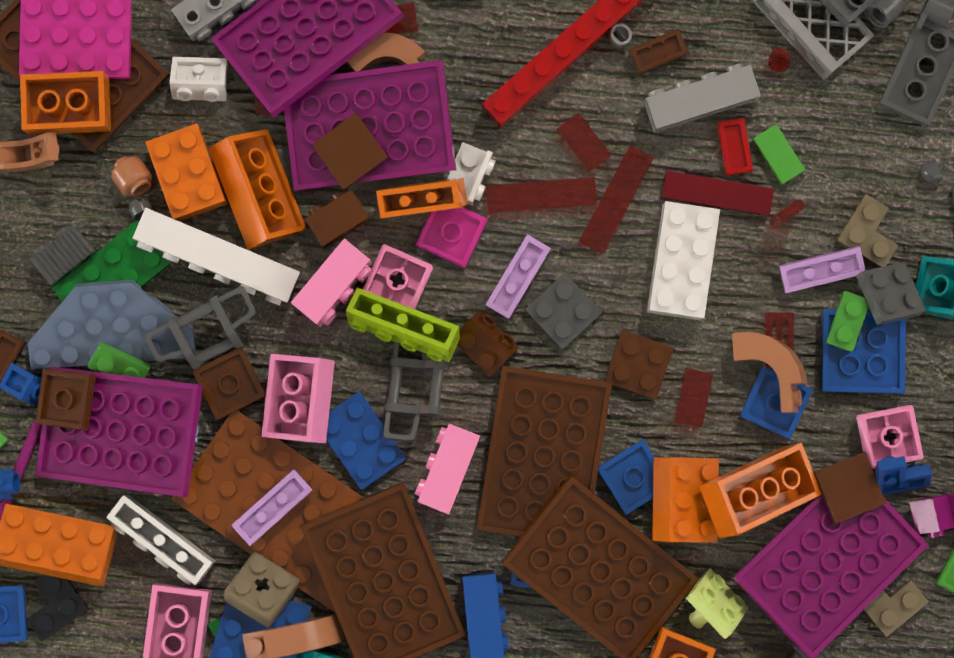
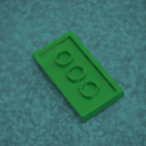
(116, 262)

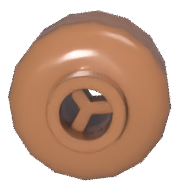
(131, 176)

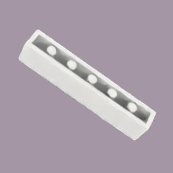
(215, 255)

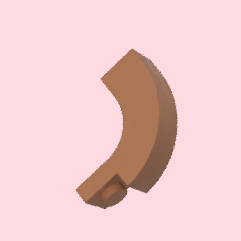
(387, 48)
(29, 153)
(783, 360)
(294, 638)

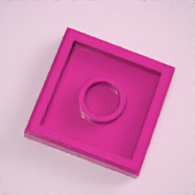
(452, 234)

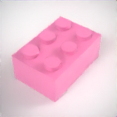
(333, 284)
(298, 398)
(447, 468)
(177, 622)

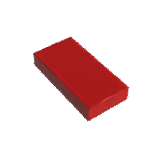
(734, 147)

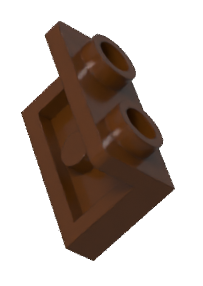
(486, 343)

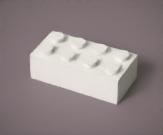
(683, 260)

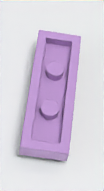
(821, 269)
(518, 276)
(272, 507)

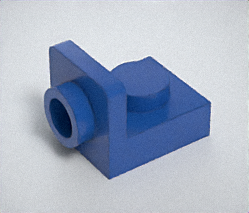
(21, 384)

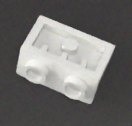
(198, 79)
(472, 165)

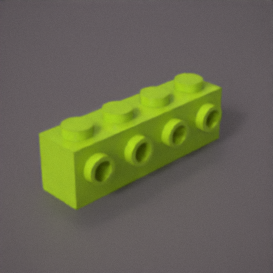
(403, 325)

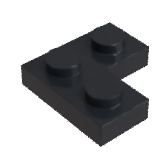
(63, 606)

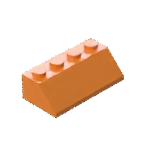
(257, 188)

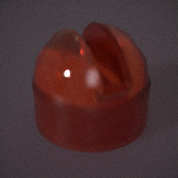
(779, 60)

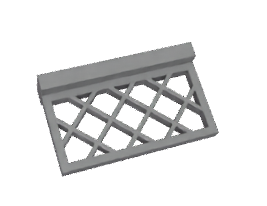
(804, 41)

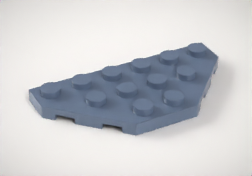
(104, 312)

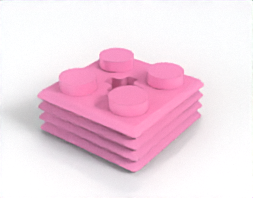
(390, 263)
(898, 420)

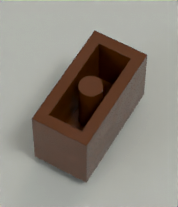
(337, 218)

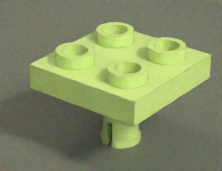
(715, 604)

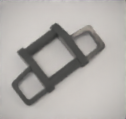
(177, 324)
(424, 411)

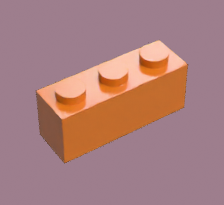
(421, 197)

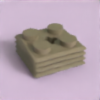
(268, 603)

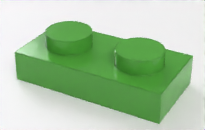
(847, 321)
(114, 361)

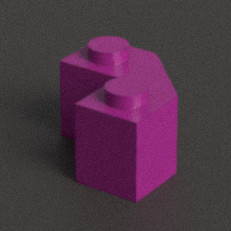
(933, 514)

